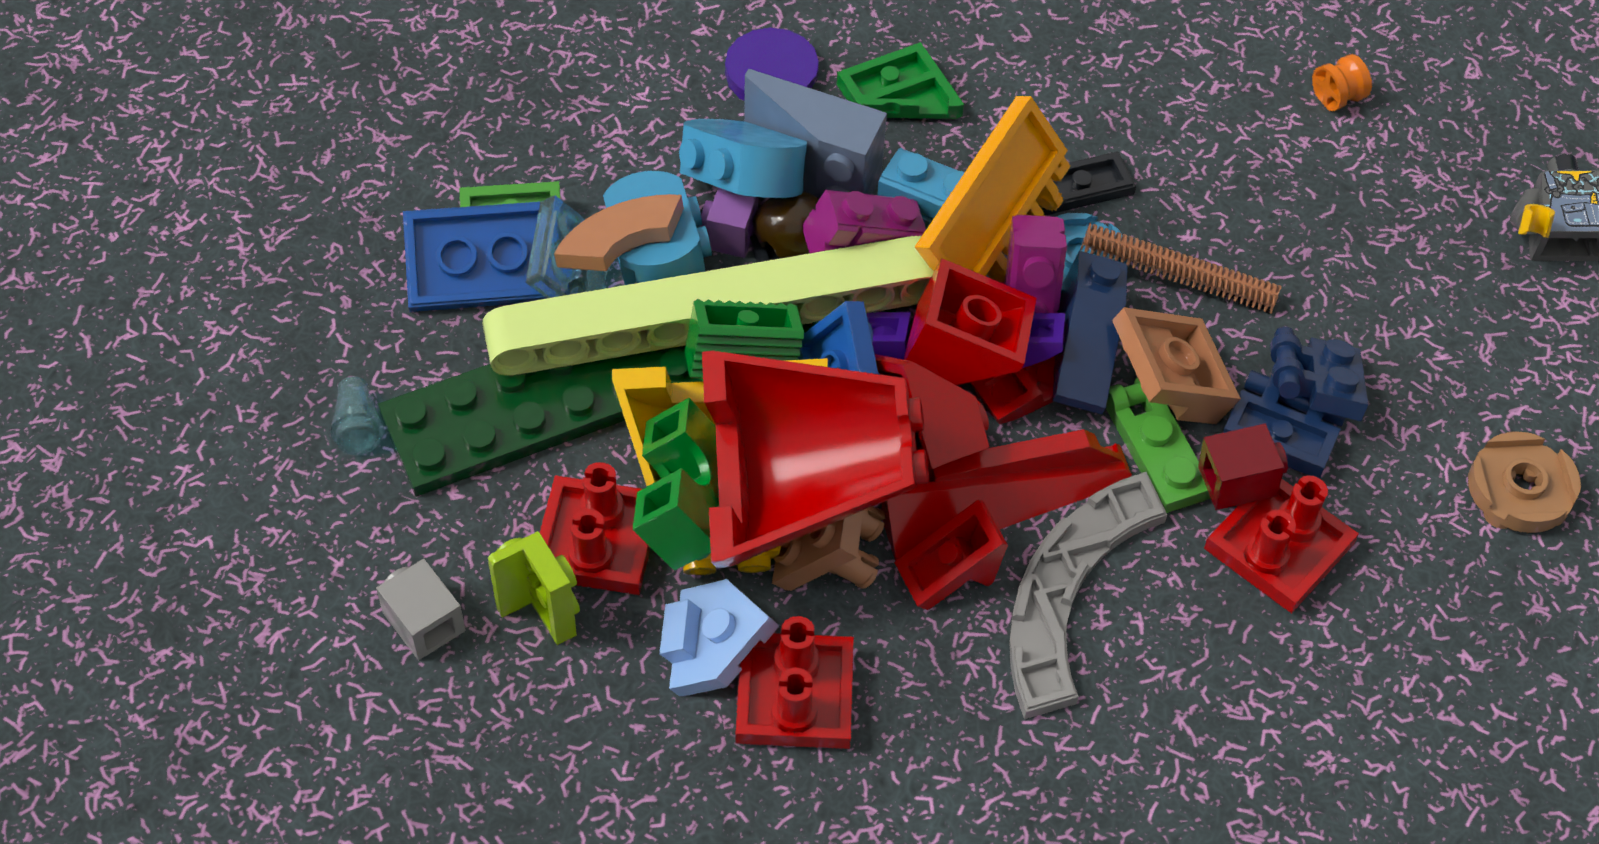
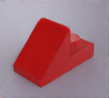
(952, 555)

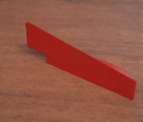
(1011, 480)

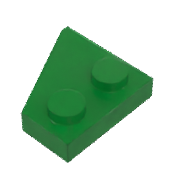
(902, 86)

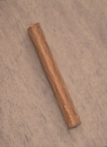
(1181, 267)

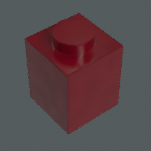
(1242, 466)

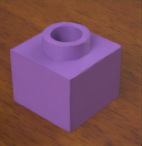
(730, 222)

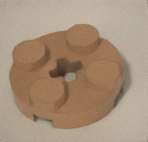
(1517, 508)

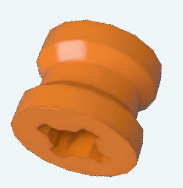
(1342, 82)

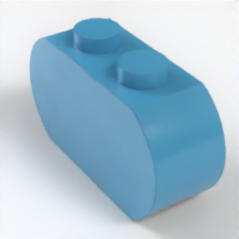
(743, 158)
(663, 259)

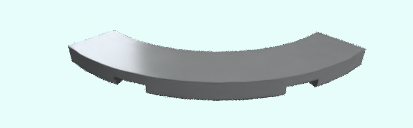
(1053, 579)

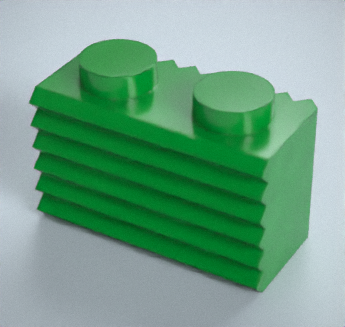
(742, 329)

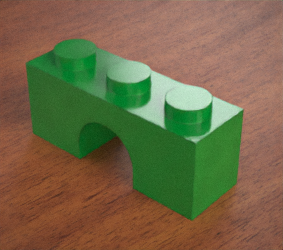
(675, 509)

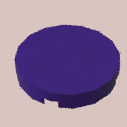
(773, 53)

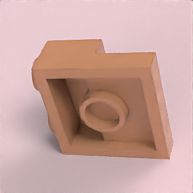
(1177, 364)

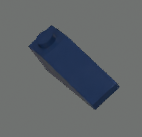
(1090, 299)

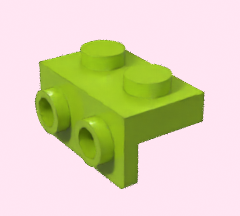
(529, 573)

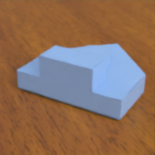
(710, 636)

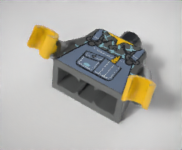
(1561, 213)

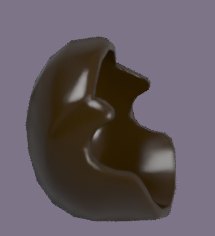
(781, 224)

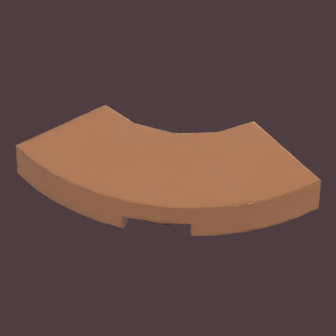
(619, 229)

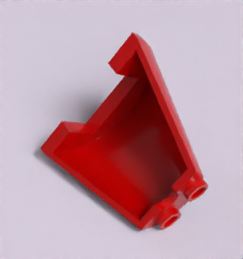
(803, 448)

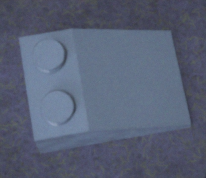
(841, 135)

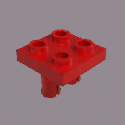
(593, 530)
(1283, 541)
(796, 689)

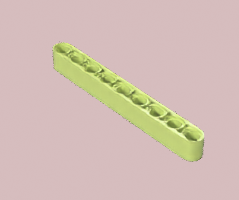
(659, 311)

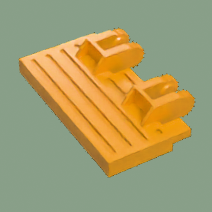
(1002, 181)

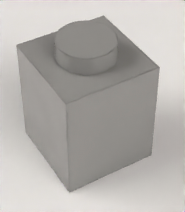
(420, 608)

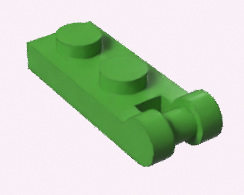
(1157, 447)

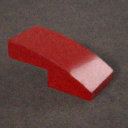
(1019, 392)

